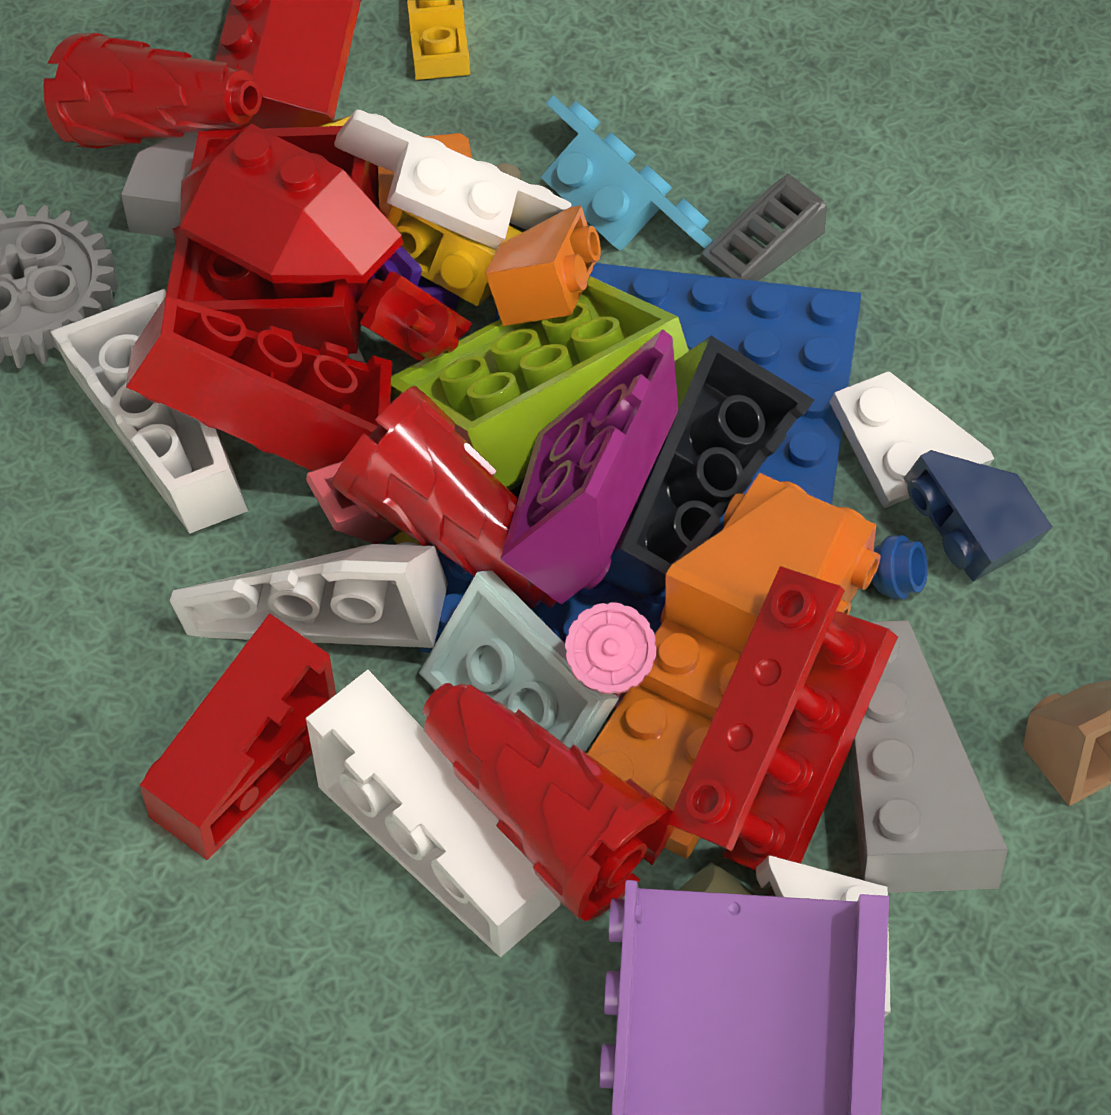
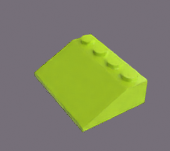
(522, 376)

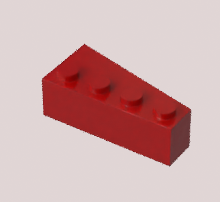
(259, 384)

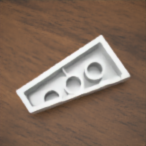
(411, 803)

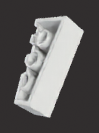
(171, 448)

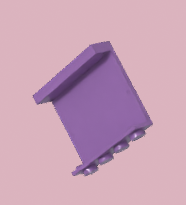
(746, 1004)

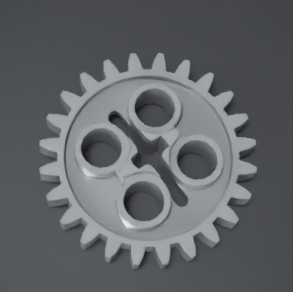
(49, 279)

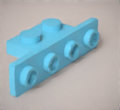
(608, 188)

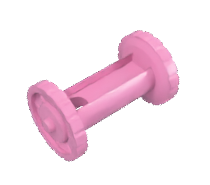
(610, 648)

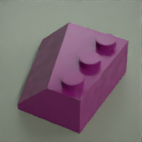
(591, 473)

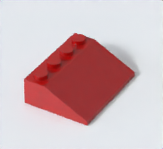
(308, 310)

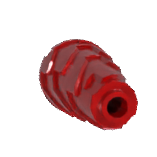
(126, 92)
(435, 489)
(551, 800)

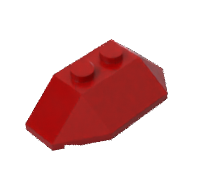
(284, 212)

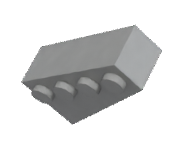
(914, 789)

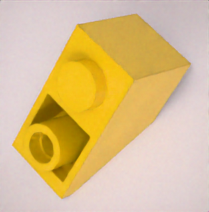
(447, 256)

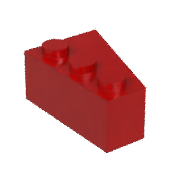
(240, 739)

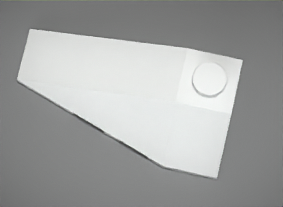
(338, 598)

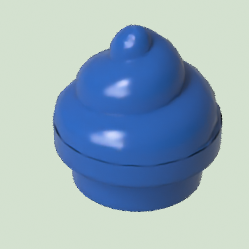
(901, 567)

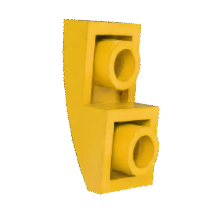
(438, 38)

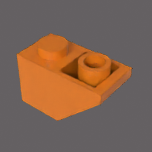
(544, 268)

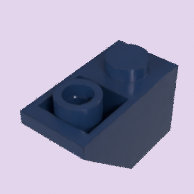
(977, 509)

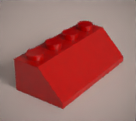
(293, 54)

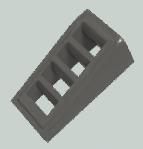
(787, 205)

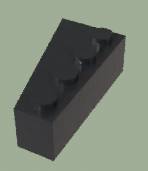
(722, 434)

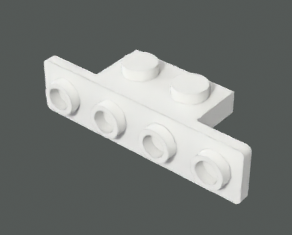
(446, 185)

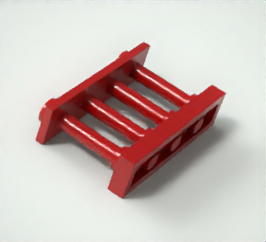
(783, 724)

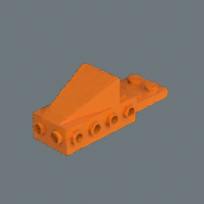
(708, 619)

